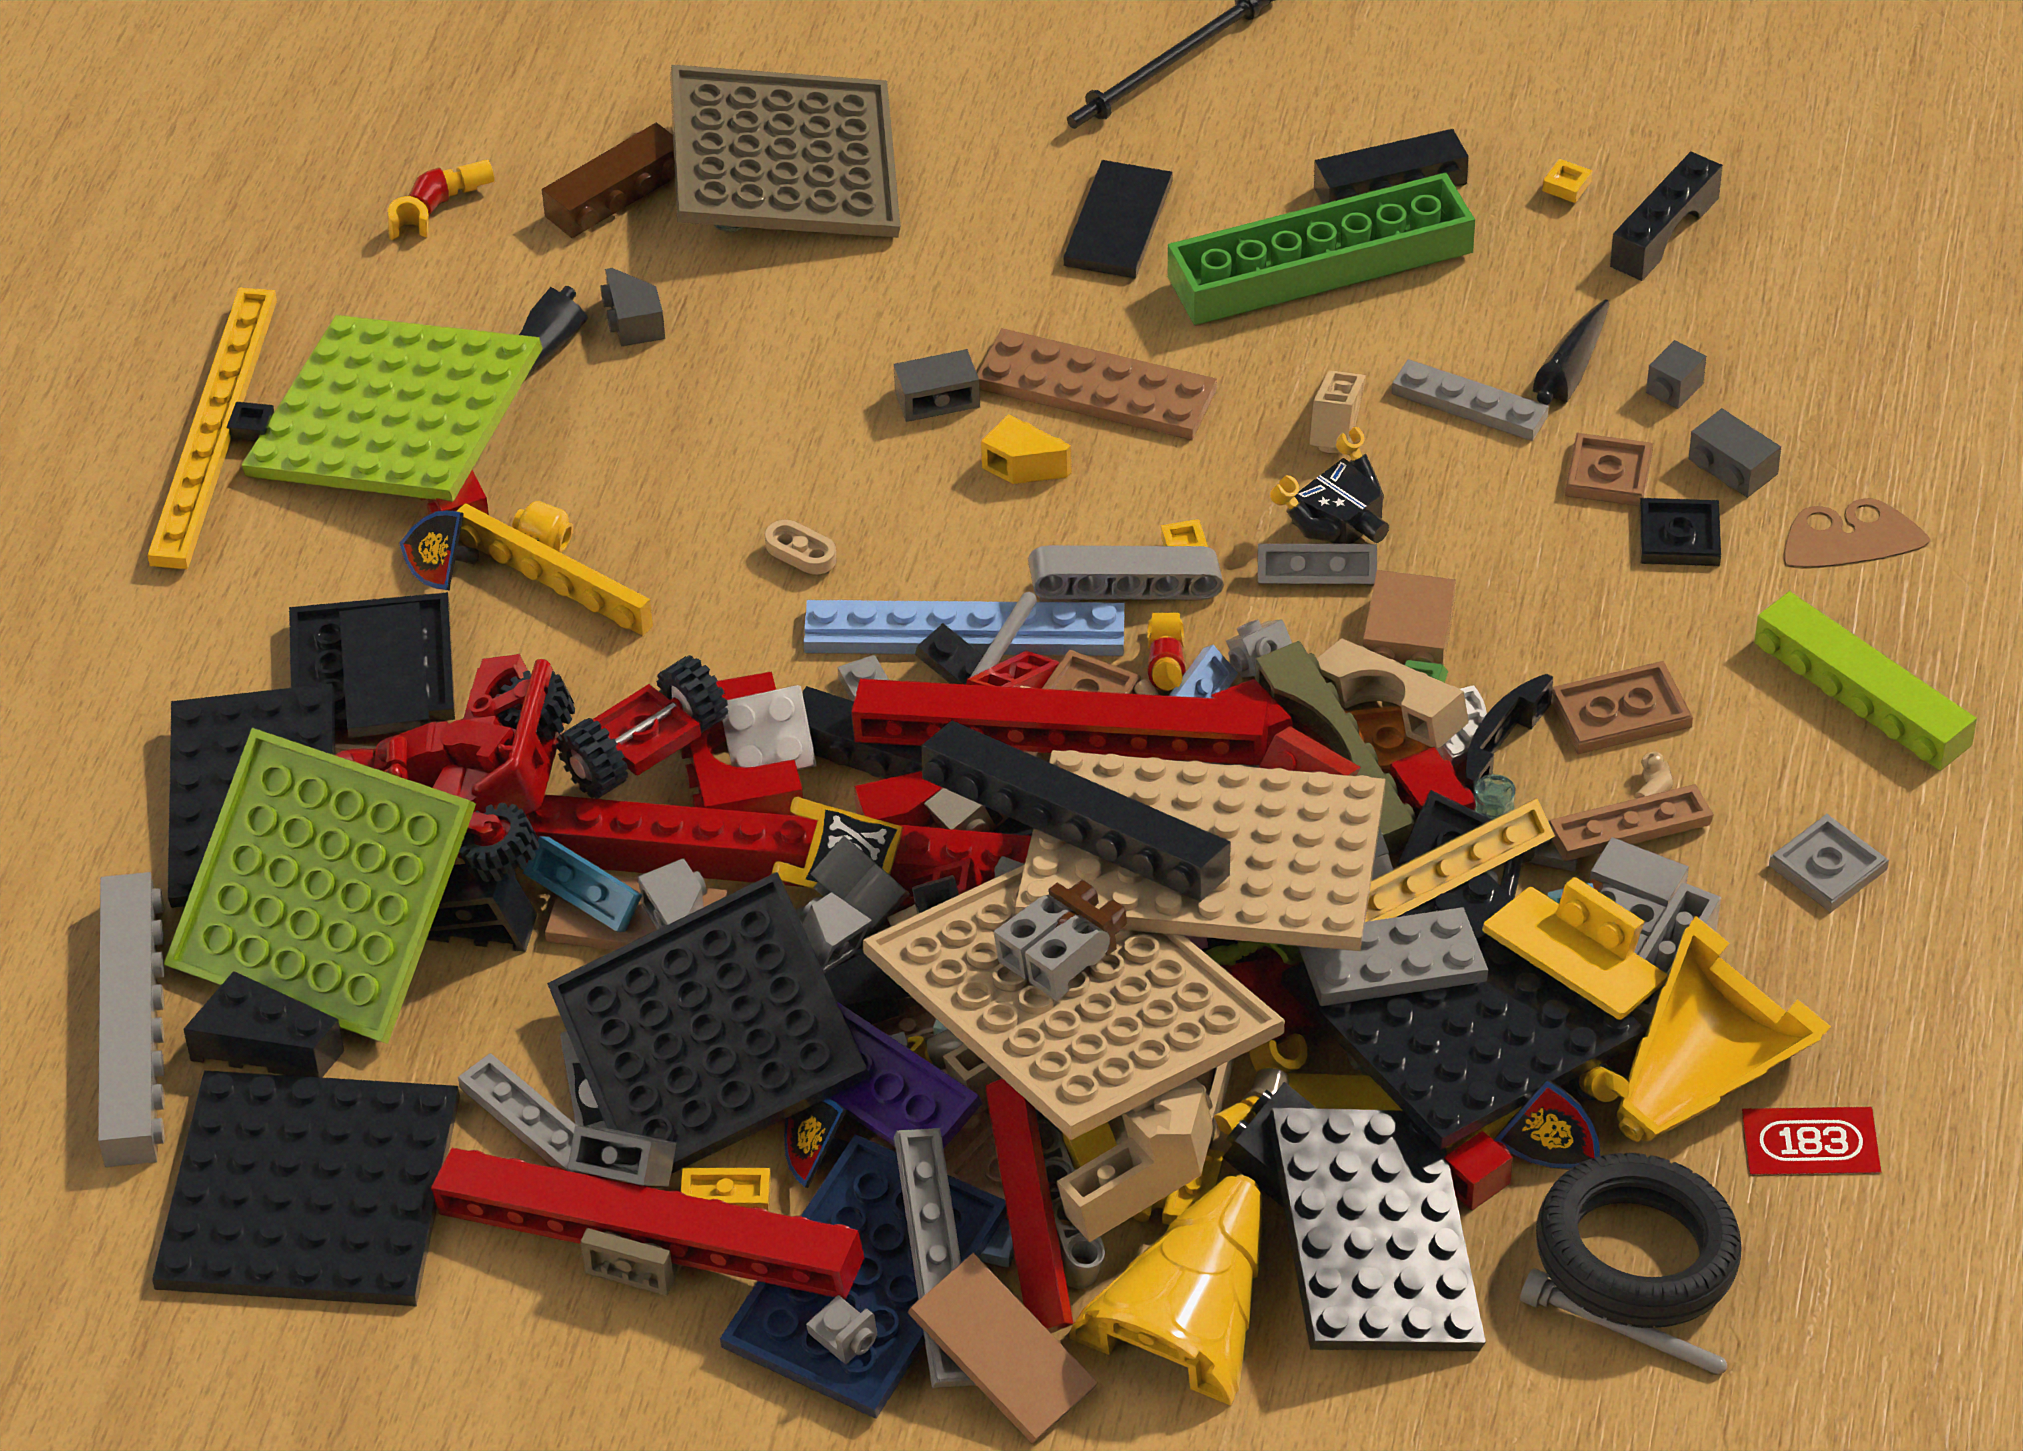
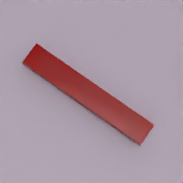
(1029, 1206)

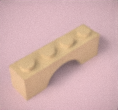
(1429, 706)

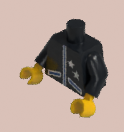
(1339, 502)

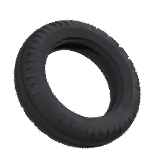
(1625, 1296)

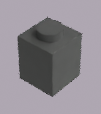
(1676, 374)

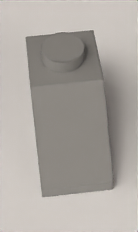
(671, 892)
(833, 929)

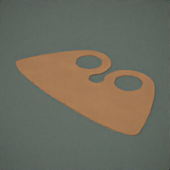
(1870, 540)

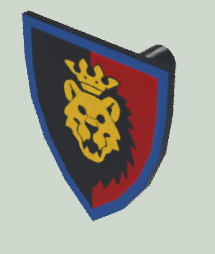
(433, 548)
(1551, 1130)
(810, 1136)

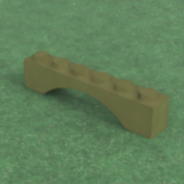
(1299, 688)

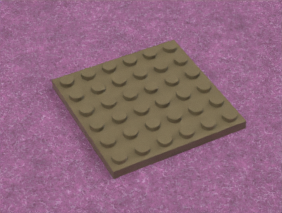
(783, 151)

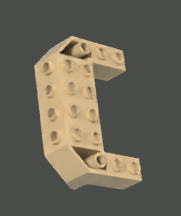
(1155, 1153)

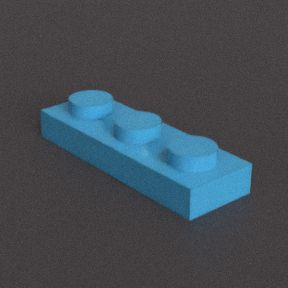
(583, 884)

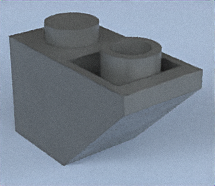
(634, 308)

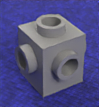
(1255, 641)

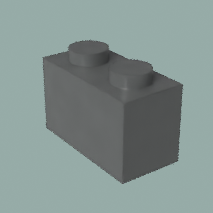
(936, 385)
(1734, 452)
(621, 1156)

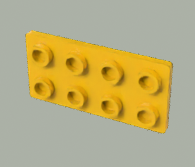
(1581, 943)

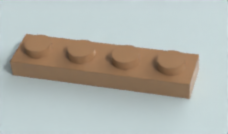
(1630, 821)

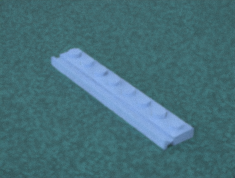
(903, 625)

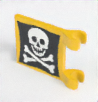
(874, 837)

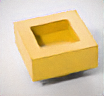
(1567, 180)
(1183, 534)

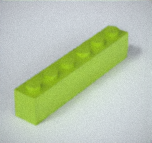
(1865, 680)

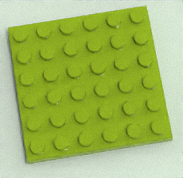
(393, 407)
(321, 882)

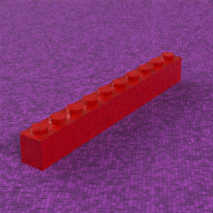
(1066, 720)
(694, 1229)

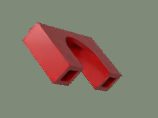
(728, 787)

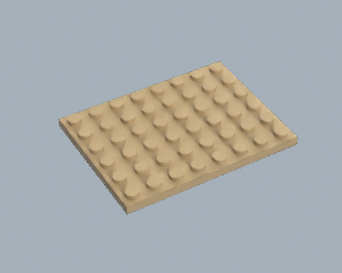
(1295, 855)
(1111, 1043)

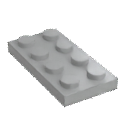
(1399, 958)

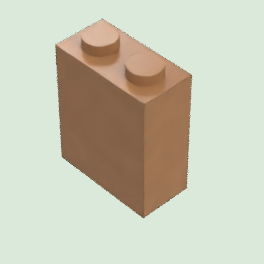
(1410, 617)

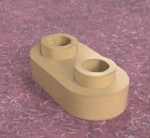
(800, 547)

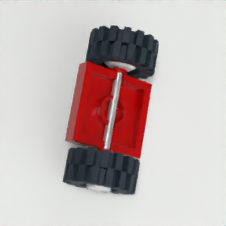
(643, 728)

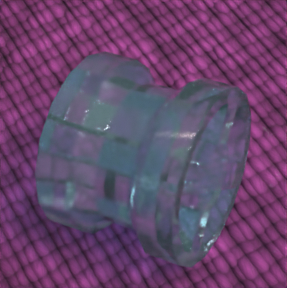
(1494, 795)

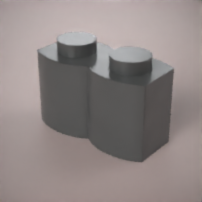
(859, 882)

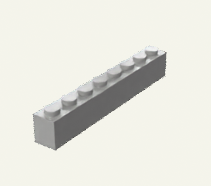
(130, 1020)

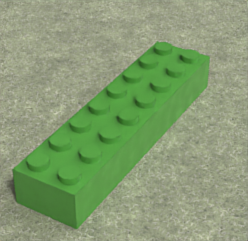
(1320, 248)

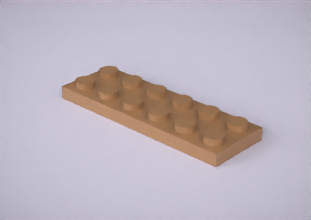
(1096, 383)

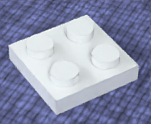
(769, 729)

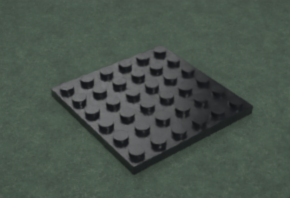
(710, 1025)
(1473, 1048)
(307, 1188)

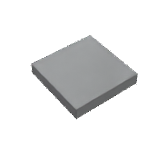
(1828, 863)

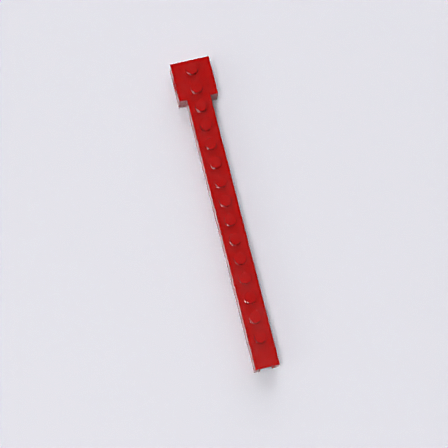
(737, 843)

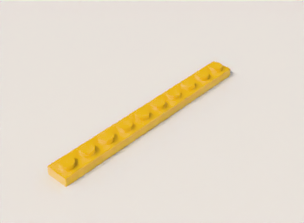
(209, 435)

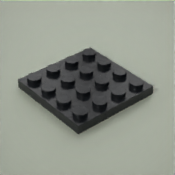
(318, 650)

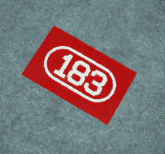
(1811, 1140)

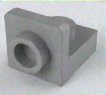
(843, 1329)

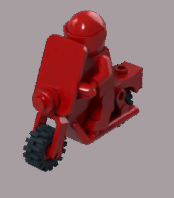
(491, 757)

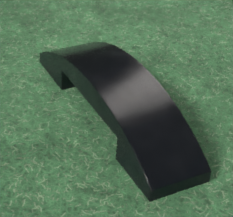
(1521, 706)

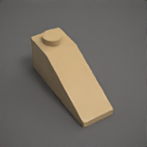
(1336, 409)

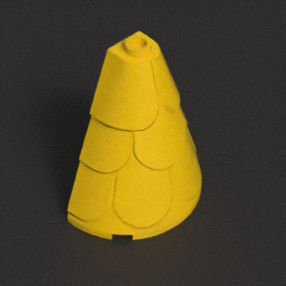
(1707, 1038)
(1189, 1291)

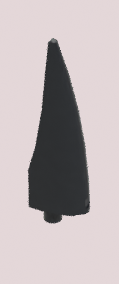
(554, 321)
(1570, 357)

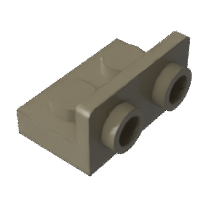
(628, 1261)

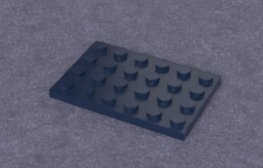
(866, 1197)

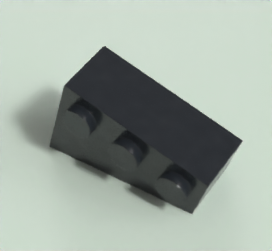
(483, 911)
(263, 1029)

